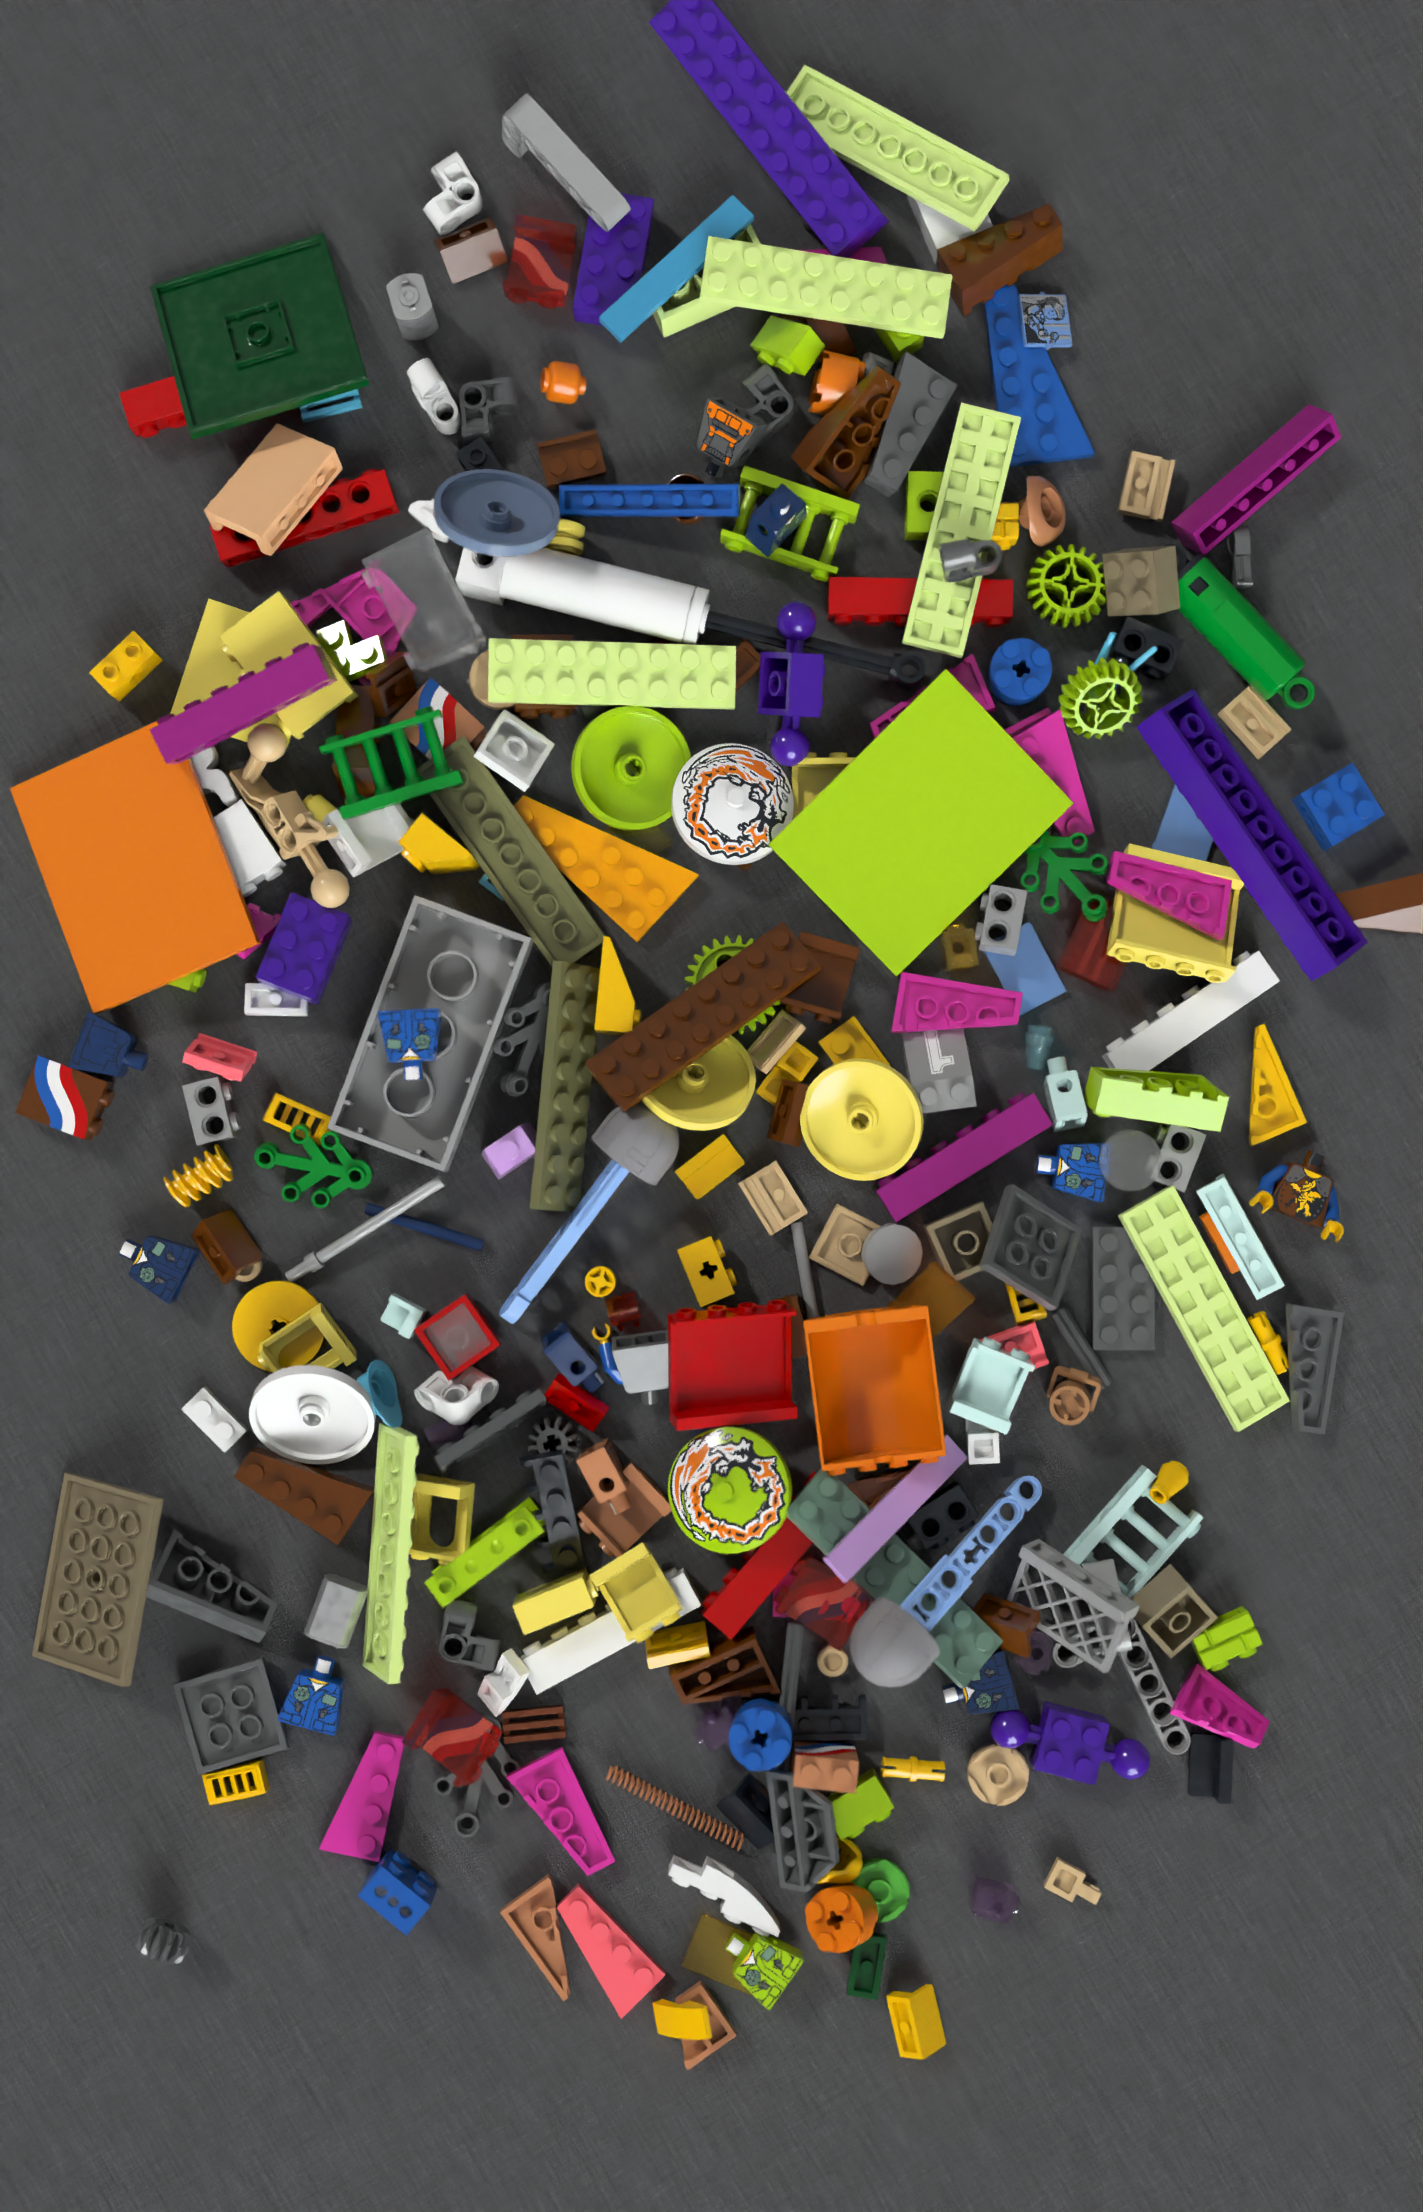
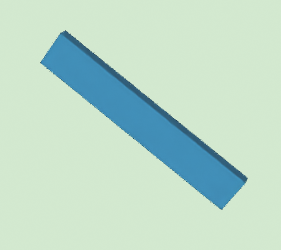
(674, 270)

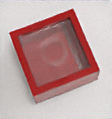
(458, 1336)

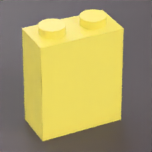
(555, 1601)

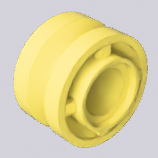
(567, 538)

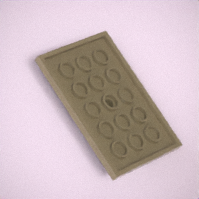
(97, 1578)

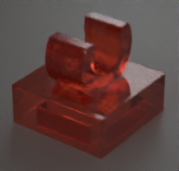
(623, 1309)

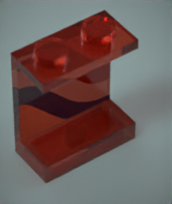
(541, 261)
(821, 1601)
(453, 1735)

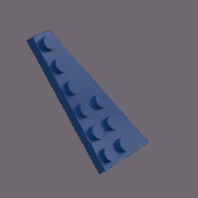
(1030, 389)

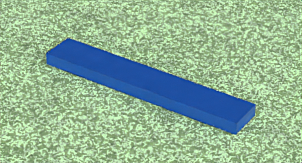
(650, 500)

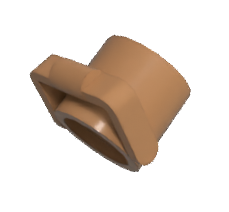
(1071, 1397)

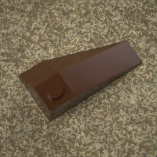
(843, 439)
(1387, 905)

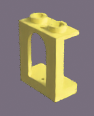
(341, 1351)
(422, 1543)

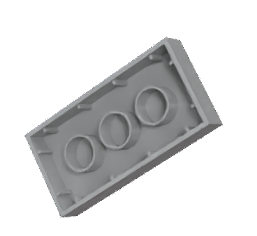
(469, 975)

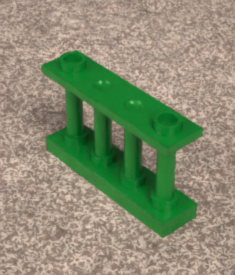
(385, 794)

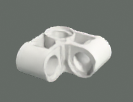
(448, 209)
(434, 395)
(457, 1398)

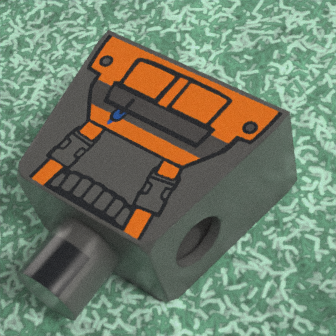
(728, 435)

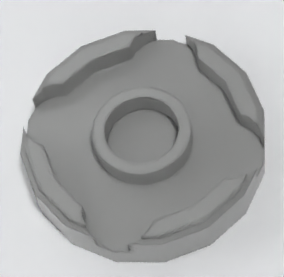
(892, 1253)

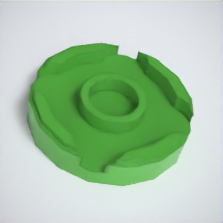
(886, 1885)

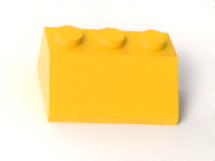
(433, 849)

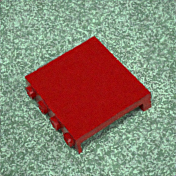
(730, 1365)

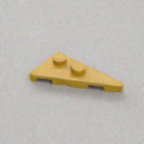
(1273, 1101)

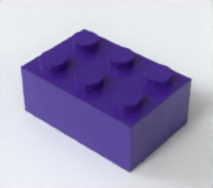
(304, 948)

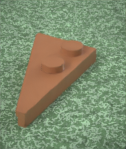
(536, 1924)

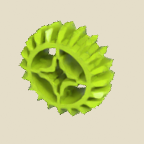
(1079, 585)
(1096, 689)

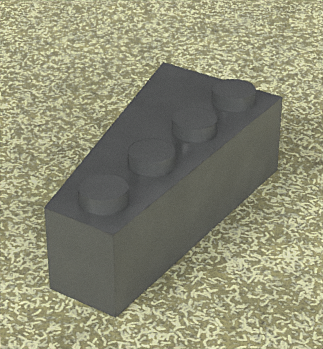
(910, 422)
(208, 1591)

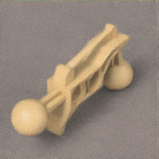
(287, 816)

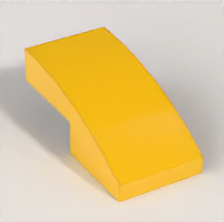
(791, 1066)
(682, 2020)

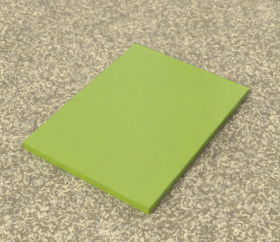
(920, 822)

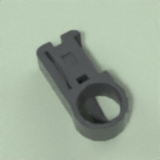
(1239, 549)

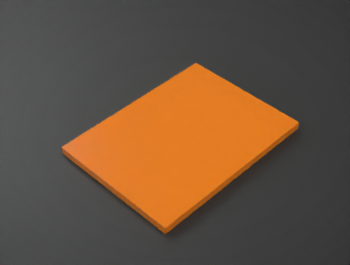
(133, 868)

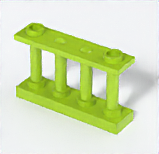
(816, 501)
(486, 1552)

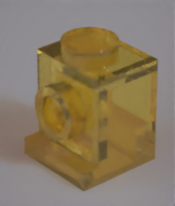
(968, 957)

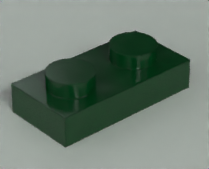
(867, 1967)

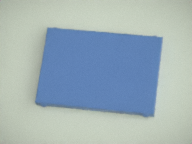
(1182, 831)
(1027, 971)

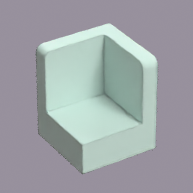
(403, 1315)

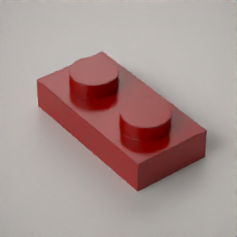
(576, 1402)

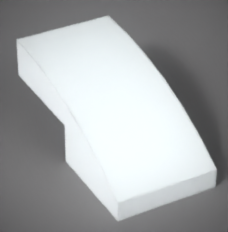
(981, 1443)
(504, 1683)

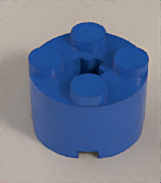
(1035, 666)
(753, 1751)

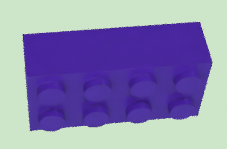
(613, 260)

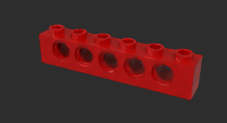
(321, 523)

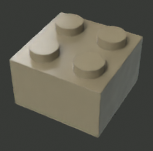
(1141, 581)
(960, 1239)
(1171, 1611)

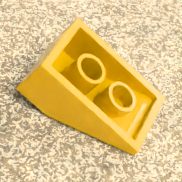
(615, 1004)

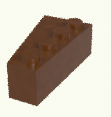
(999, 255)
(306, 1492)

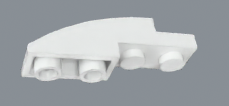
(739, 1898)

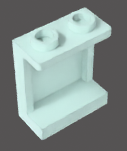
(989, 1384)

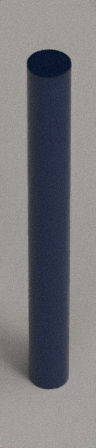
(430, 1228)

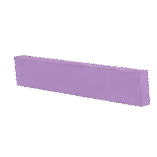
(892, 1512)

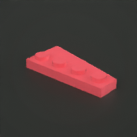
(612, 1953)

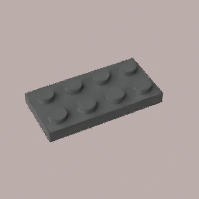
(1120, 1293)

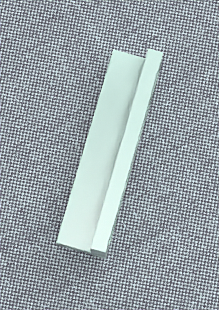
(1240, 1237)

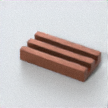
(538, 1735)

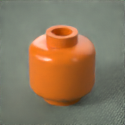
(562, 382)

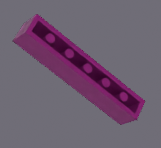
(1256, 479)
(243, 704)
(963, 1156)

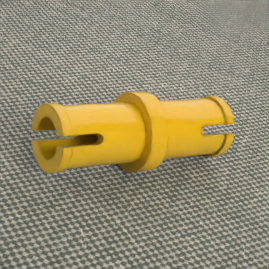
(1269, 1342)
(912, 1769)

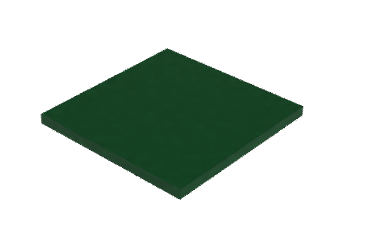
(258, 336)

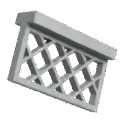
(1085, 1586)

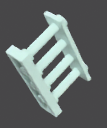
(1121, 1508)

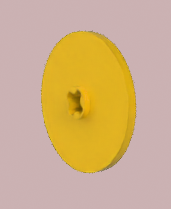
(256, 1317)

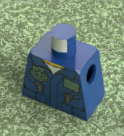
(411, 1038)
(1075, 1170)
(315, 1699)

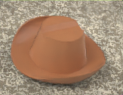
(1042, 511)

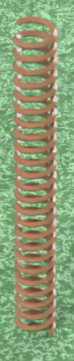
(676, 1806)

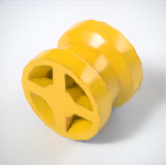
(594, 1285)

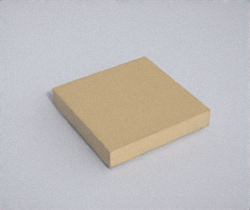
(842, 1244)

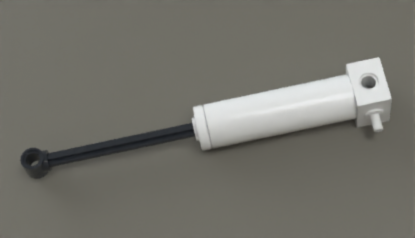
(640, 604)

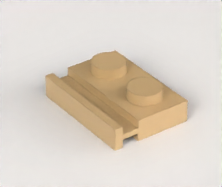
(1146, 486)
(1254, 722)
(773, 1198)

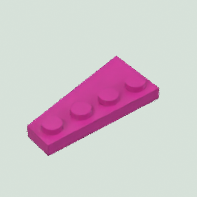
(1179, 892)

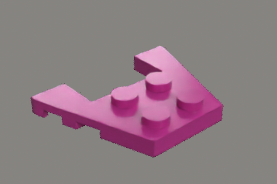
(357, 606)

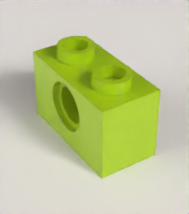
(920, 487)

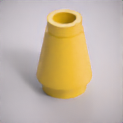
(1170, 1480)

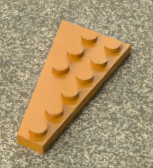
(616, 875)

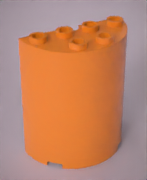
(874, 1388)

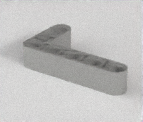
(532, 129)
(1148, 1696)

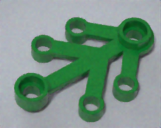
(1061, 869)
(317, 1165)

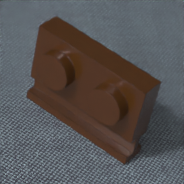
(571, 459)
(391, 685)

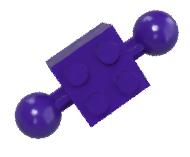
(792, 683)
(1070, 1743)

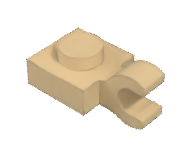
(1068, 1881)

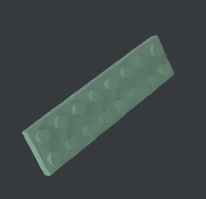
(829, 1511)

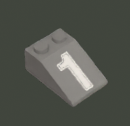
(939, 1069)

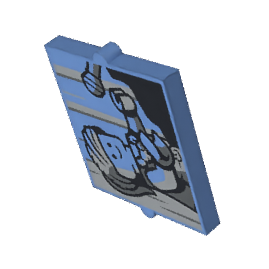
(1044, 320)

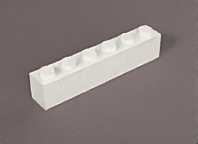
(1192, 1016)
(592, 1639)

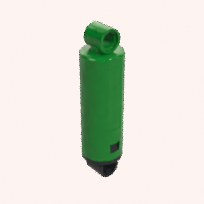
(1239, 631)

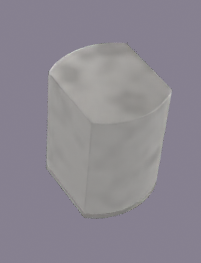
(412, 306)
(336, 1611)

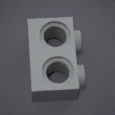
(1007, 921)
(202, 1114)
(1181, 1160)

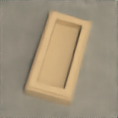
(775, 1041)

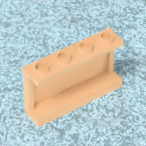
(275, 487)

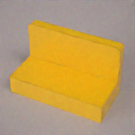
(710, 1167)
(916, 2022)

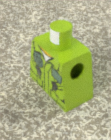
(764, 1965)

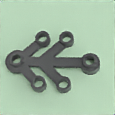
(533, 1035)
(474, 1789)

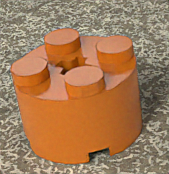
(834, 381)
(825, 1920)

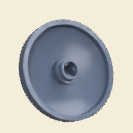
(496, 512)

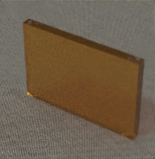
(938, 1291)

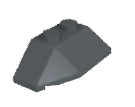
(802, 1832)

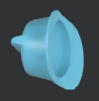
(383, 1392)

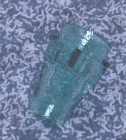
(1038, 1044)

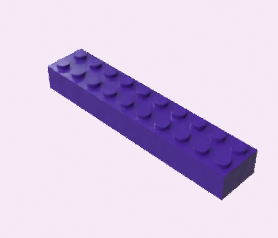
(770, 124)
(1252, 835)

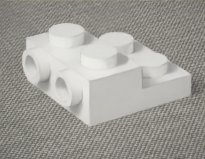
(514, 750)

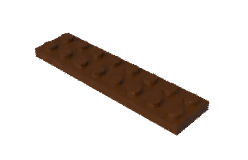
(702, 1016)

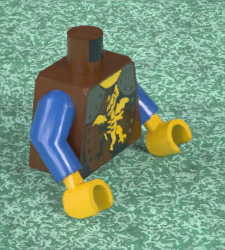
(1302, 1194)

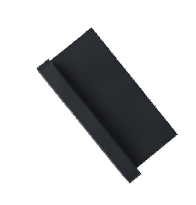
(1211, 1766)
(750, 1811)

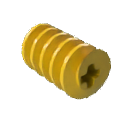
(200, 1178)

